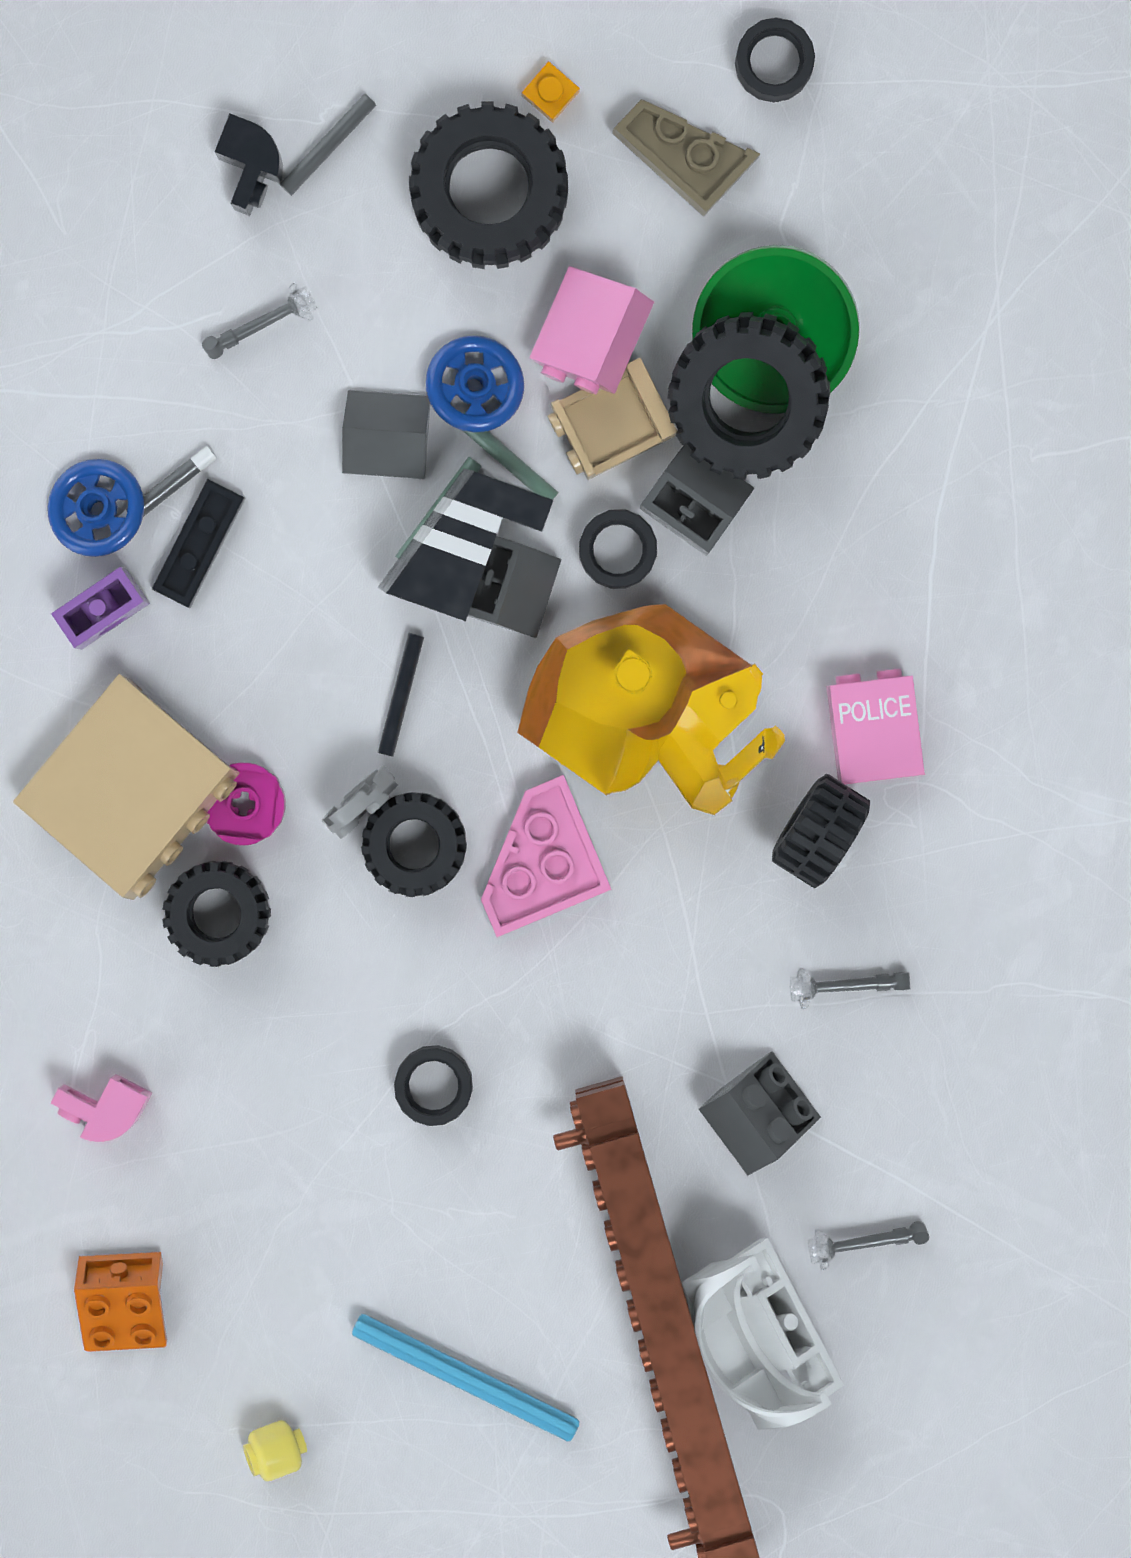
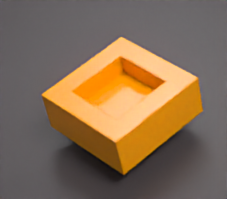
(550, 91)

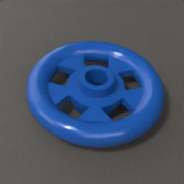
(494, 356)
(121, 528)

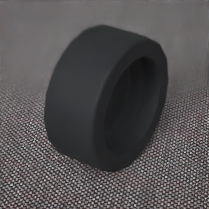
(781, 28)
(630, 520)
(413, 1109)

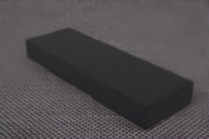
(198, 543)

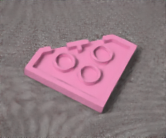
(543, 862)

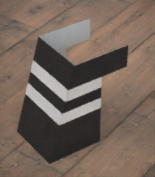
(454, 543)

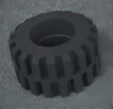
(821, 831)
(379, 856)
(181, 922)

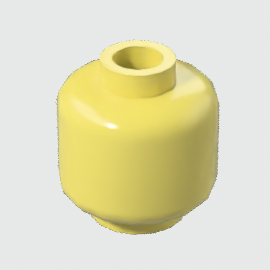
(274, 1450)

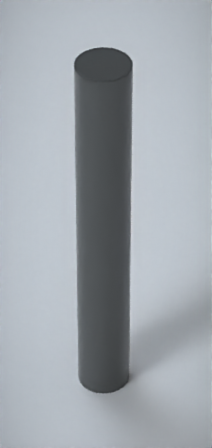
(328, 144)

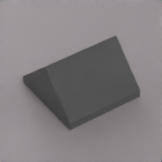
(385, 434)

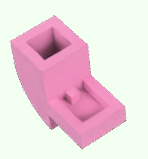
(111, 1115)

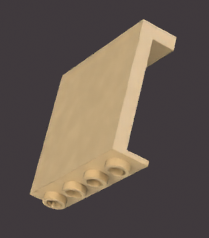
(126, 789)

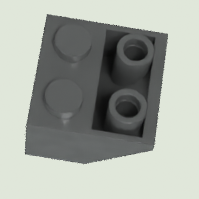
(695, 500)
(515, 587)
(760, 1114)

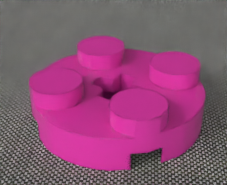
(260, 822)

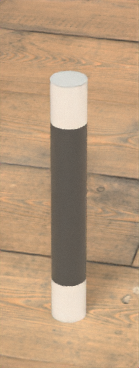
(176, 480)

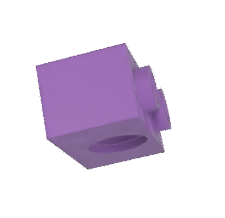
(100, 608)

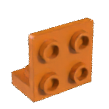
(120, 1301)

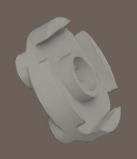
(366, 796)

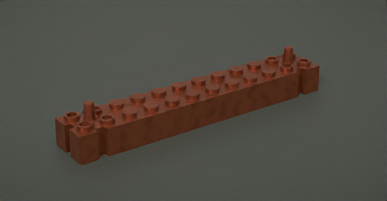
(661, 1311)

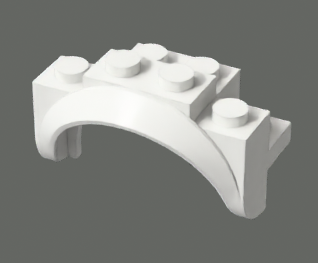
(757, 1334)

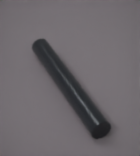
(400, 694)

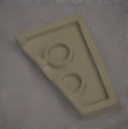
(685, 157)

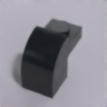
(254, 151)

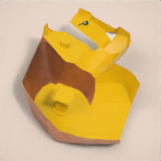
(646, 693)

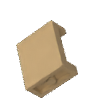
(610, 426)

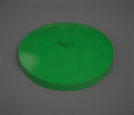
(798, 291)

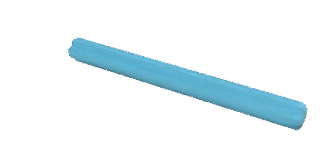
(465, 1377)

